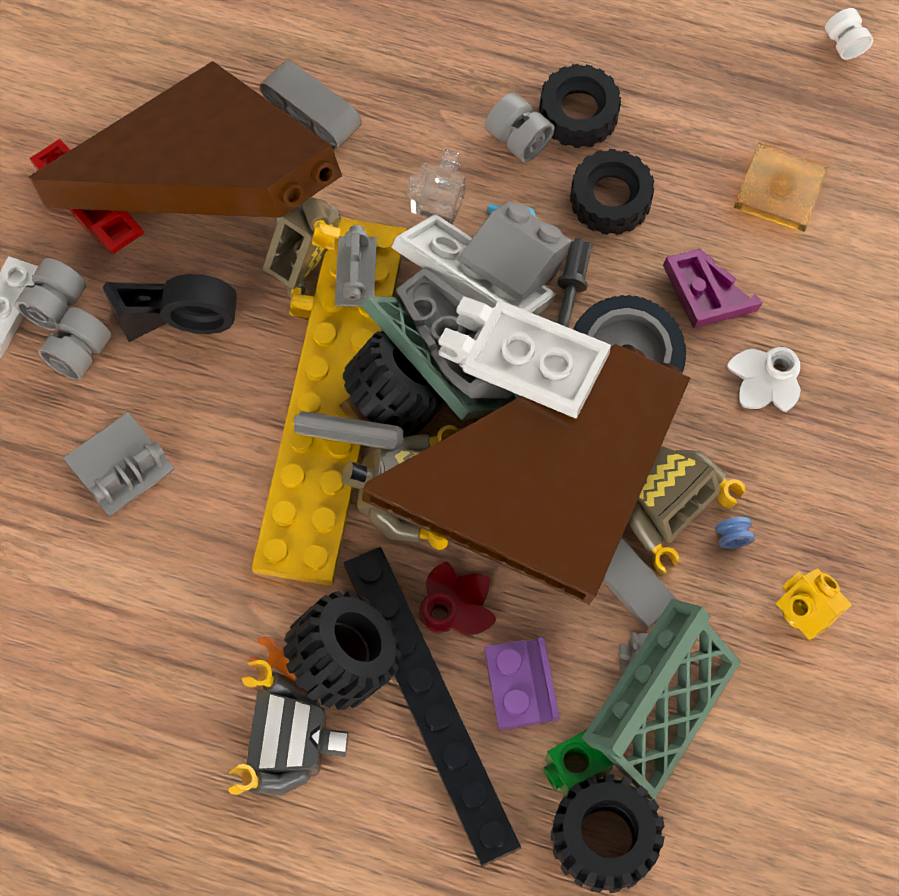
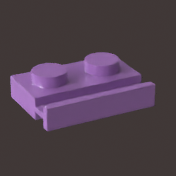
(521, 684)

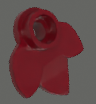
(461, 599)

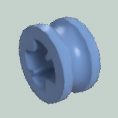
(734, 532)

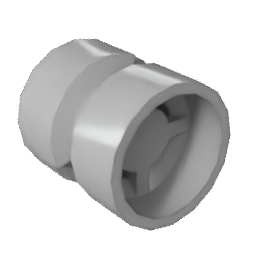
(515, 124)
(52, 291)
(77, 340)

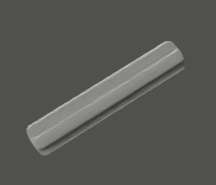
(348, 430)

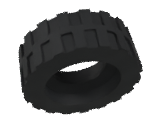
(587, 81)
(615, 165)

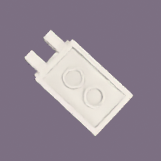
(526, 354)

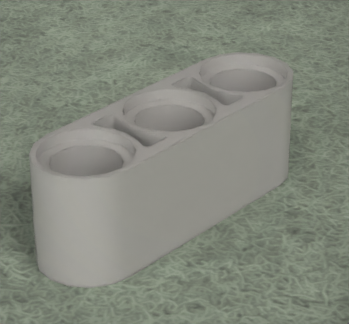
(311, 104)

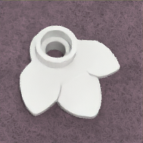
(765, 383)

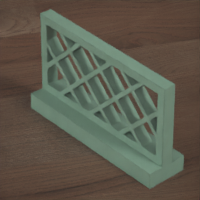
(398, 326)
(646, 684)

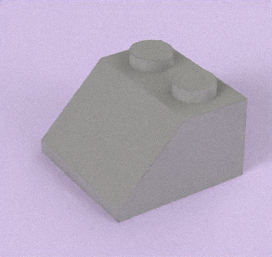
(516, 251)

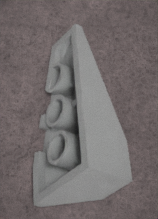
(432, 309)

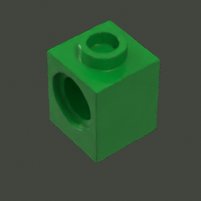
(558, 774)

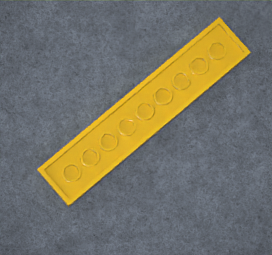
(306, 495)

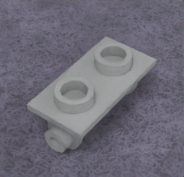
(355, 267)

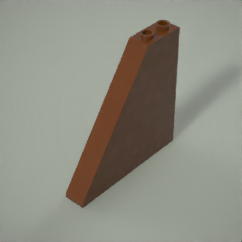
(194, 151)
(540, 484)

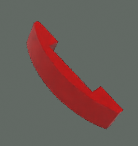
(108, 228)

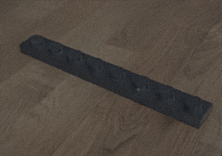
(436, 714)

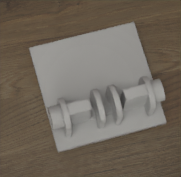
(119, 464)

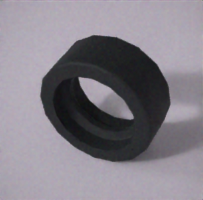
(198, 304)

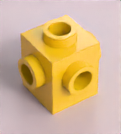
(812, 602)

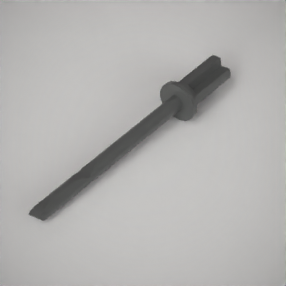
(574, 277)

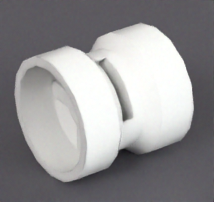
(849, 34)

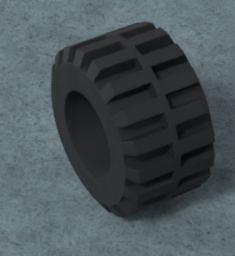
(390, 387)
(342, 650)
(624, 801)

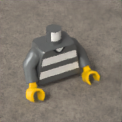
(285, 736)

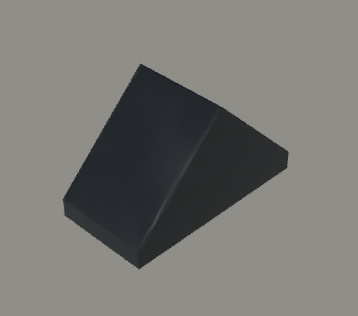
(135, 307)

